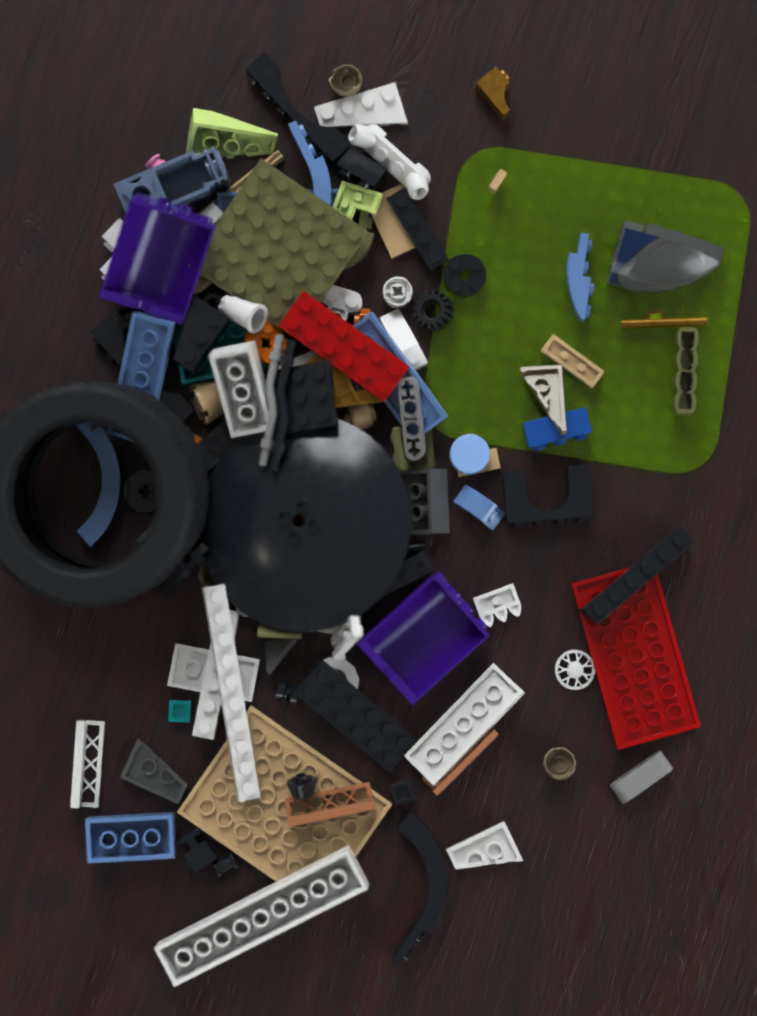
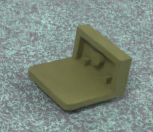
(401, 459)

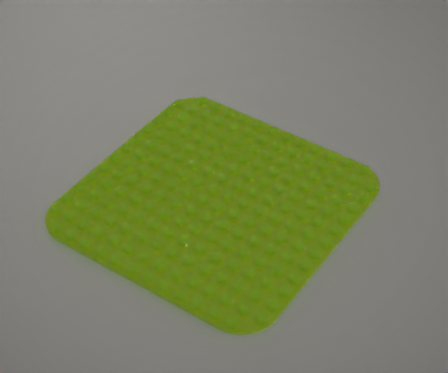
(525, 299)

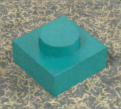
(179, 711)

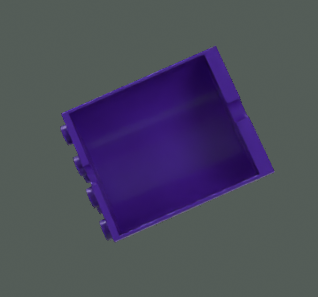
(153, 257)
(424, 637)

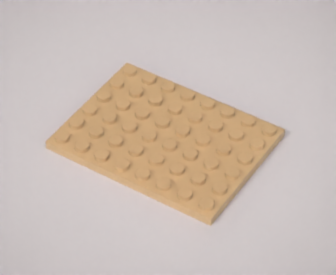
(260, 826)

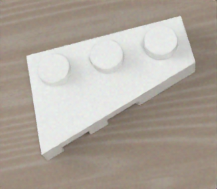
(485, 848)

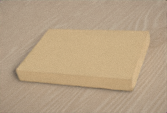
(389, 227)

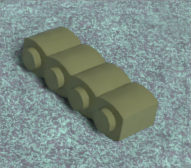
(684, 366)

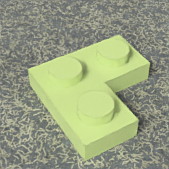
(356, 197)

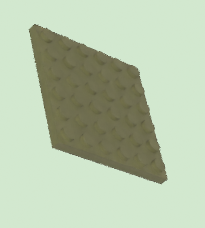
(279, 243)

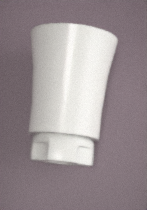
(245, 313)

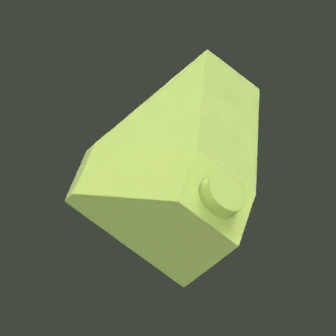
(227, 135)

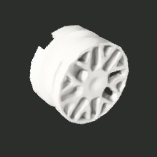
(397, 292)

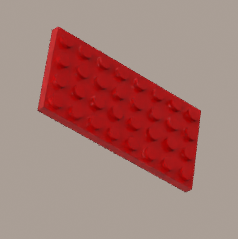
(638, 664)

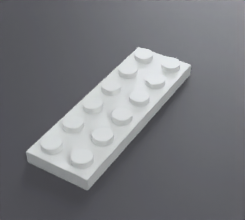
(464, 724)

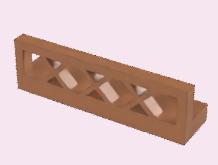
(464, 762)
(331, 812)

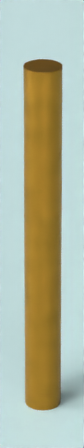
(664, 322)

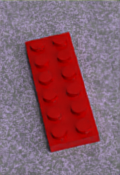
(343, 346)

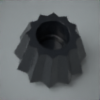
(302, 786)

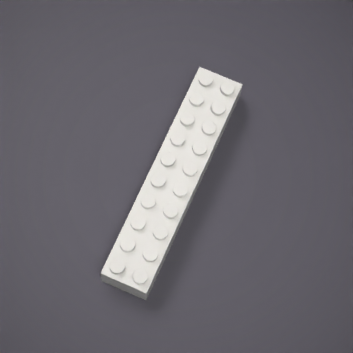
(261, 915)

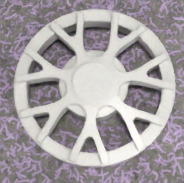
(574, 669)

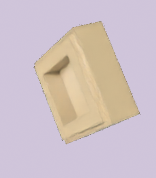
(497, 181)

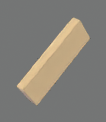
(572, 361)

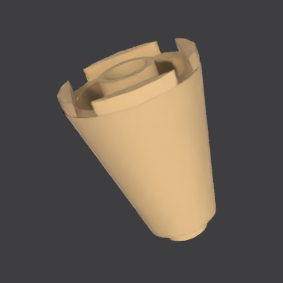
(206, 401)

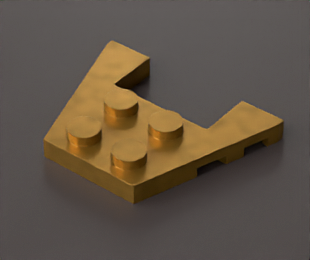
(344, 390)

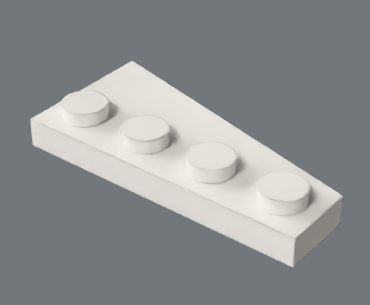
(375, 106)

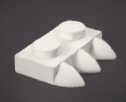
(497, 603)

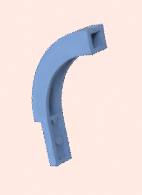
(316, 167)
(112, 485)

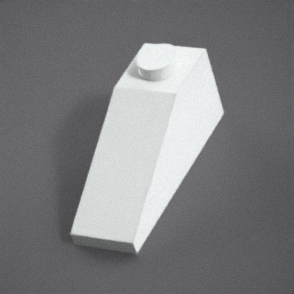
(404, 338)

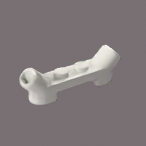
(373, 141)

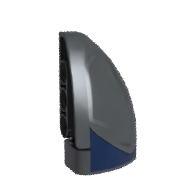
(659, 258)

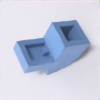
(479, 507)

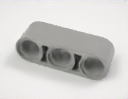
(641, 777)

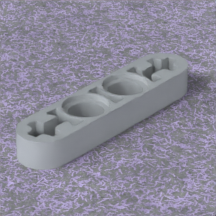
(407, 418)

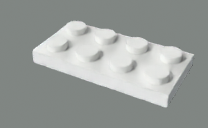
(189, 668)

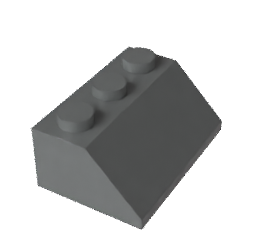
(428, 500)

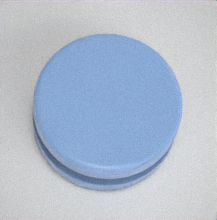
(469, 454)

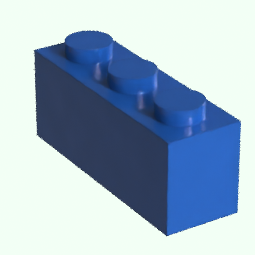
(543, 431)

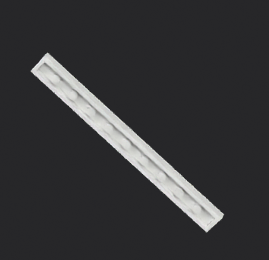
(231, 692)

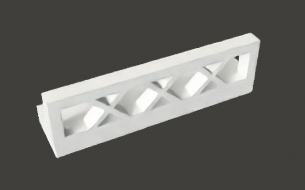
(79, 764)

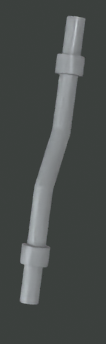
(275, 357)

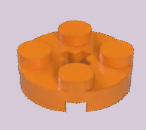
(267, 333)

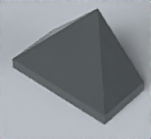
(275, 651)

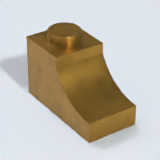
(492, 90)

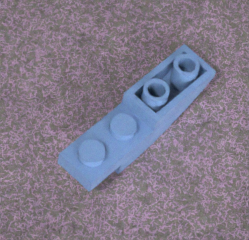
(579, 286)

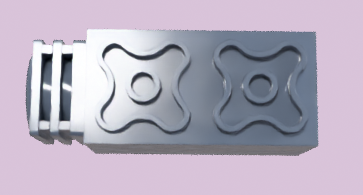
(183, 180)

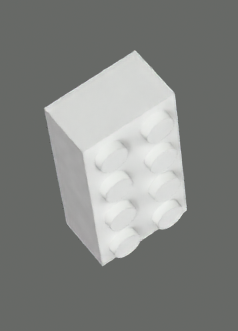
(241, 387)

